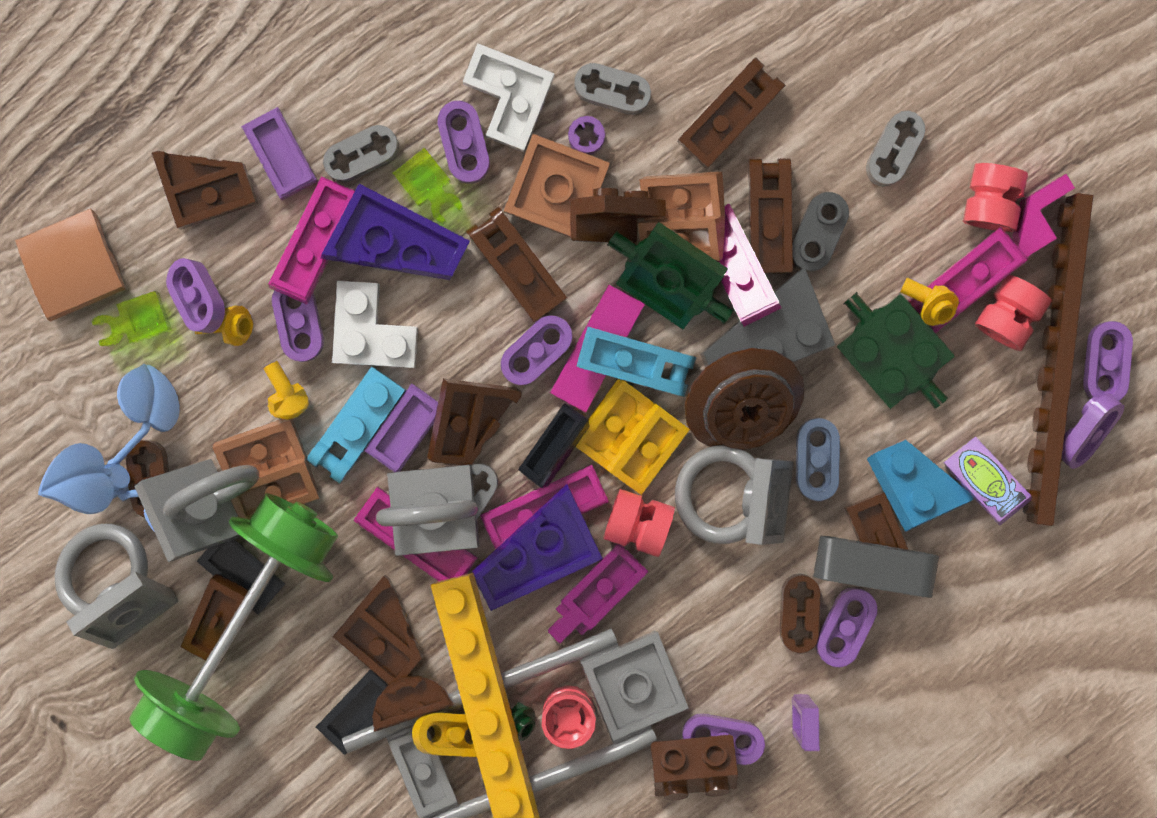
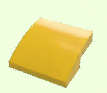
(631, 436)

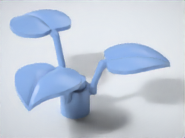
(79, 473)

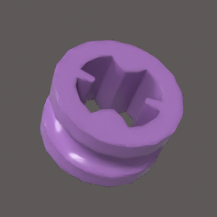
(574, 139)

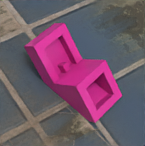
(1032, 229)

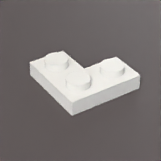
(520, 90)
(360, 337)

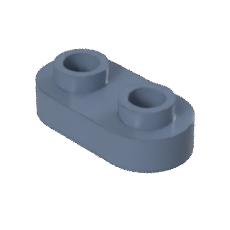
(818, 459)

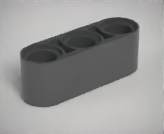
(876, 566)

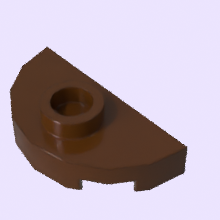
(407, 700)

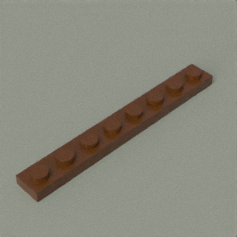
(1060, 342)

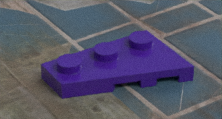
(393, 238)
(538, 552)

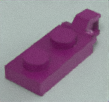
(597, 593)

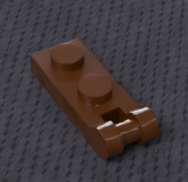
(730, 114)
(771, 215)
(517, 266)

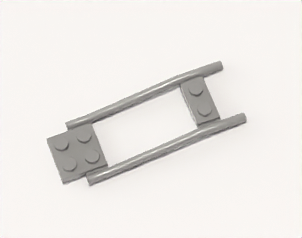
(631, 688)

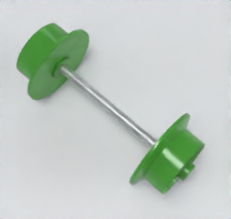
(178, 714)

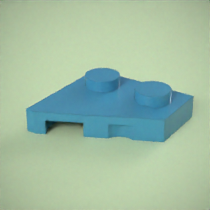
(916, 485)

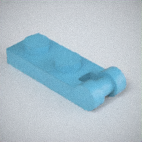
(634, 361)
(357, 423)

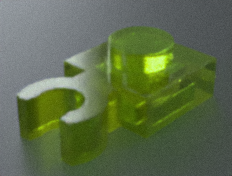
(425, 182)
(139, 319)

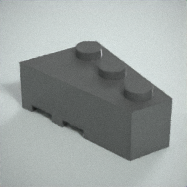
(792, 331)

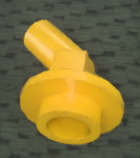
(939, 302)
(235, 326)
(289, 399)

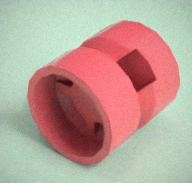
(995, 197)
(1013, 312)
(639, 523)
(568, 717)

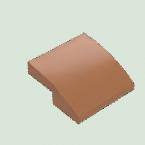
(692, 209)
(70, 265)
(279, 459)

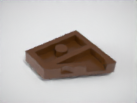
(203, 187)
(466, 419)
(381, 634)

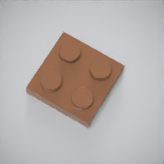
(548, 181)

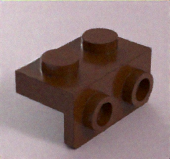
(605, 212)
(694, 767)

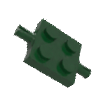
(671, 276)
(895, 350)

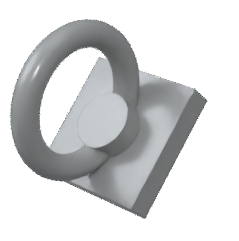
(763, 498)
(194, 505)
(431, 510)
(120, 607)

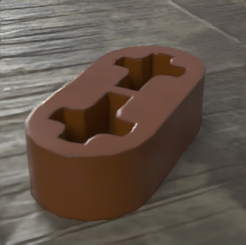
(139, 472)
(809, 614)

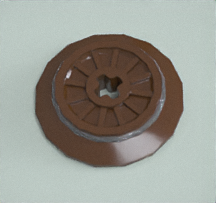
(748, 377)

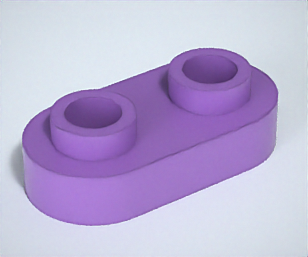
(463, 143)
(195, 296)
(298, 321)
(536, 350)
(1111, 363)
(1098, 420)
(851, 628)
(728, 726)

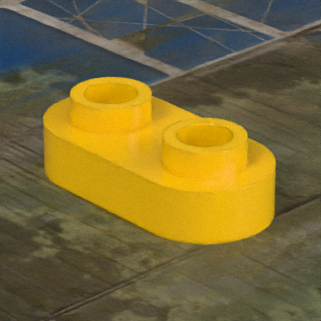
(448, 737)

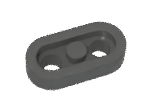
(820, 231)

